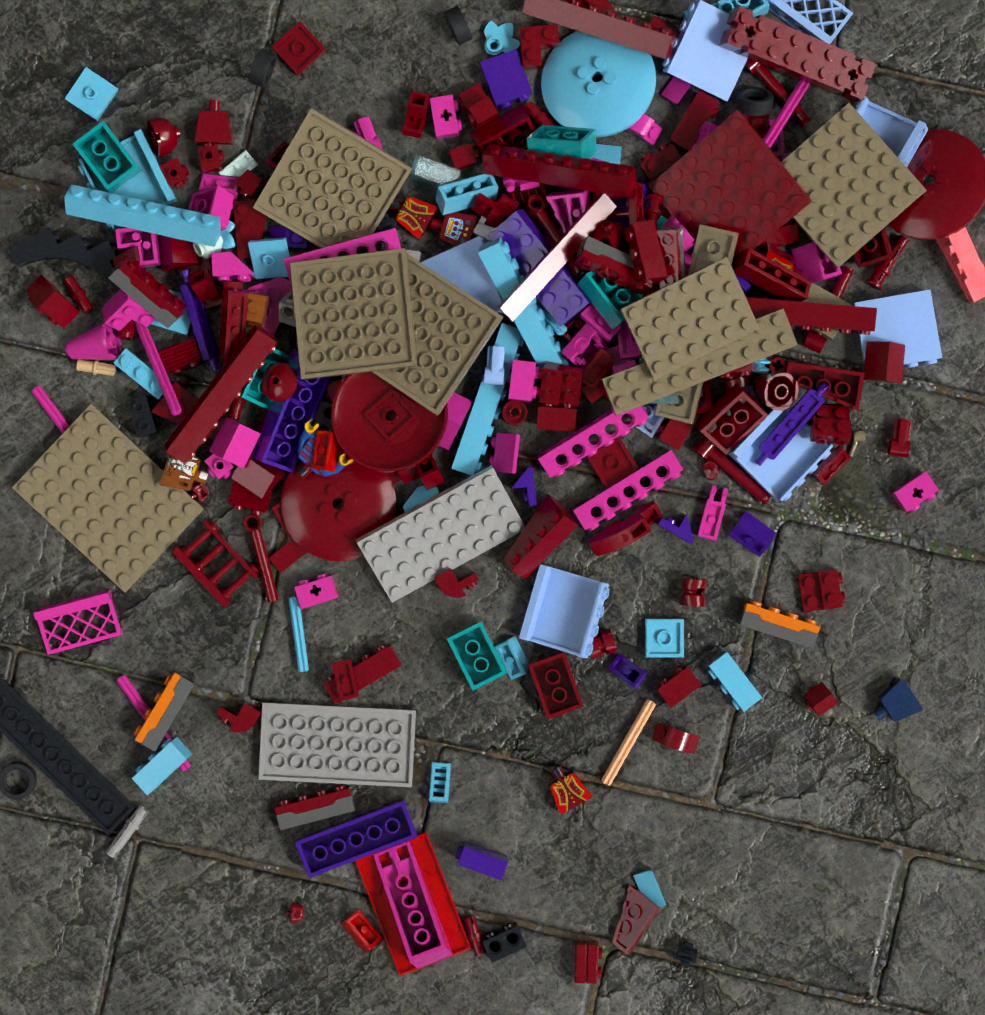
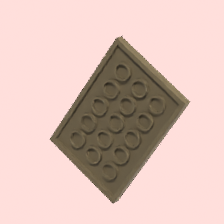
(689, 318)

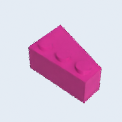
(569, 206)

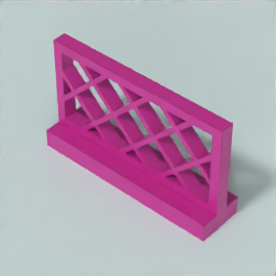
(75, 605)

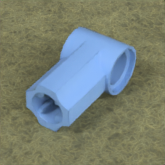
(494, 371)

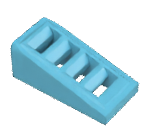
(439, 799)

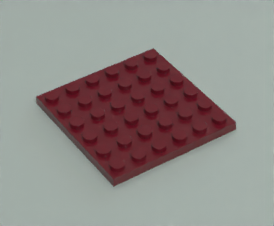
(732, 185)

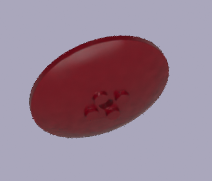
(956, 190)
(373, 441)
(329, 531)

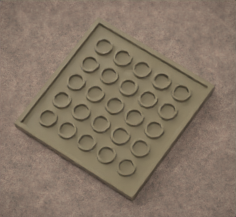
(331, 184)
(852, 185)
(353, 314)
(448, 337)

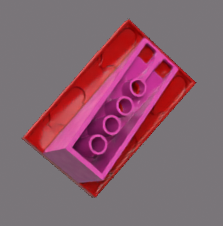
(413, 904)

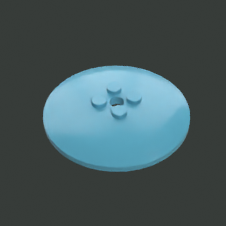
(602, 105)

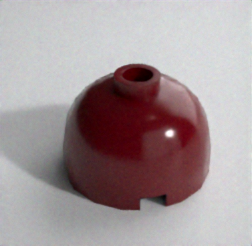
(163, 136)

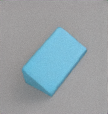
(607, 153)
(513, 657)
(648, 886)

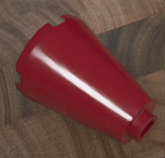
(776, 389)

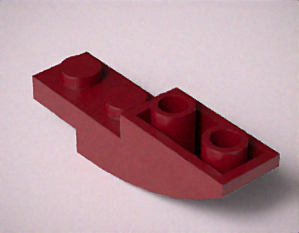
(624, 533)

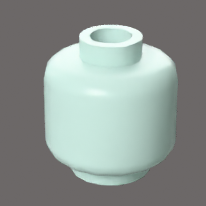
(205, 250)

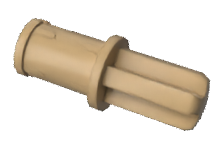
(96, 367)

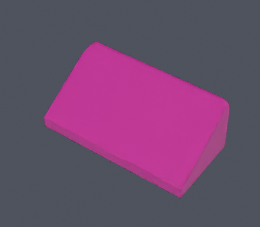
(675, 90)
(225, 182)

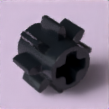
(387, 223)
(686, 954)

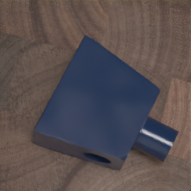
(897, 702)

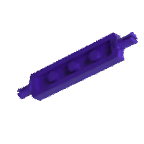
(200, 323)
(791, 424)

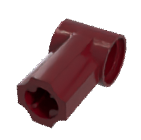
(899, 443)

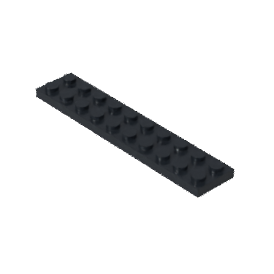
(61, 761)

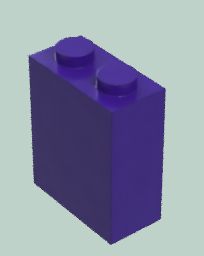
(506, 79)
(482, 860)

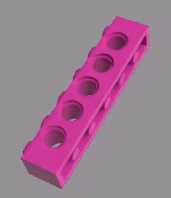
(389, 237)
(581, 436)
(672, 468)

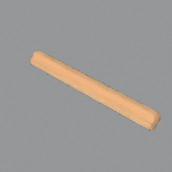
(628, 742)

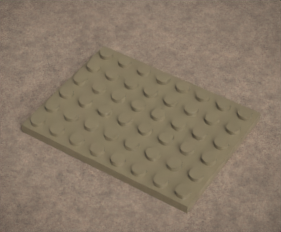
(107, 498)

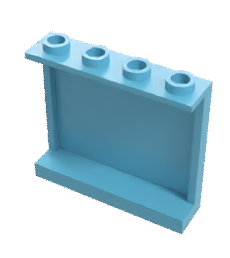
(146, 185)

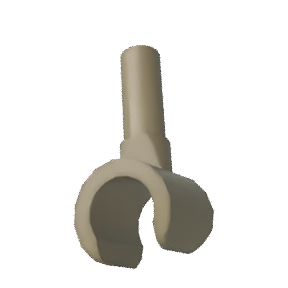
(857, 436)

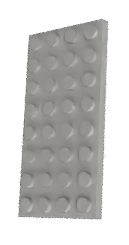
(441, 534)
(337, 744)

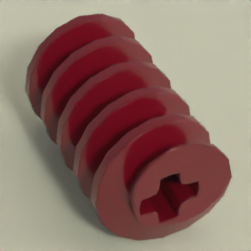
(523, 196)

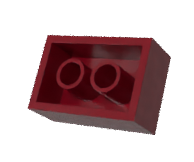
(555, 685)

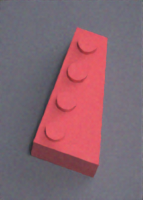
(964, 263)

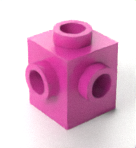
(215, 470)

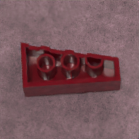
(843, 384)
(186, 402)
(540, 537)

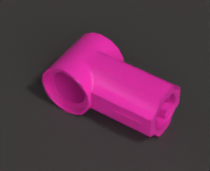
(365, 130)

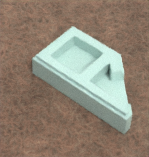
(239, 165)

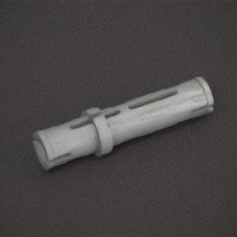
(129, 828)

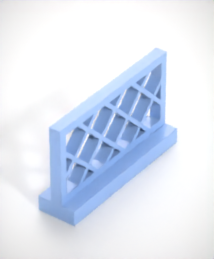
(799, 22)

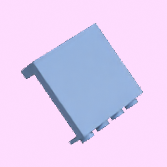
(699, 57)
(897, 132)
(466, 270)
(906, 321)
(792, 464)
(564, 611)

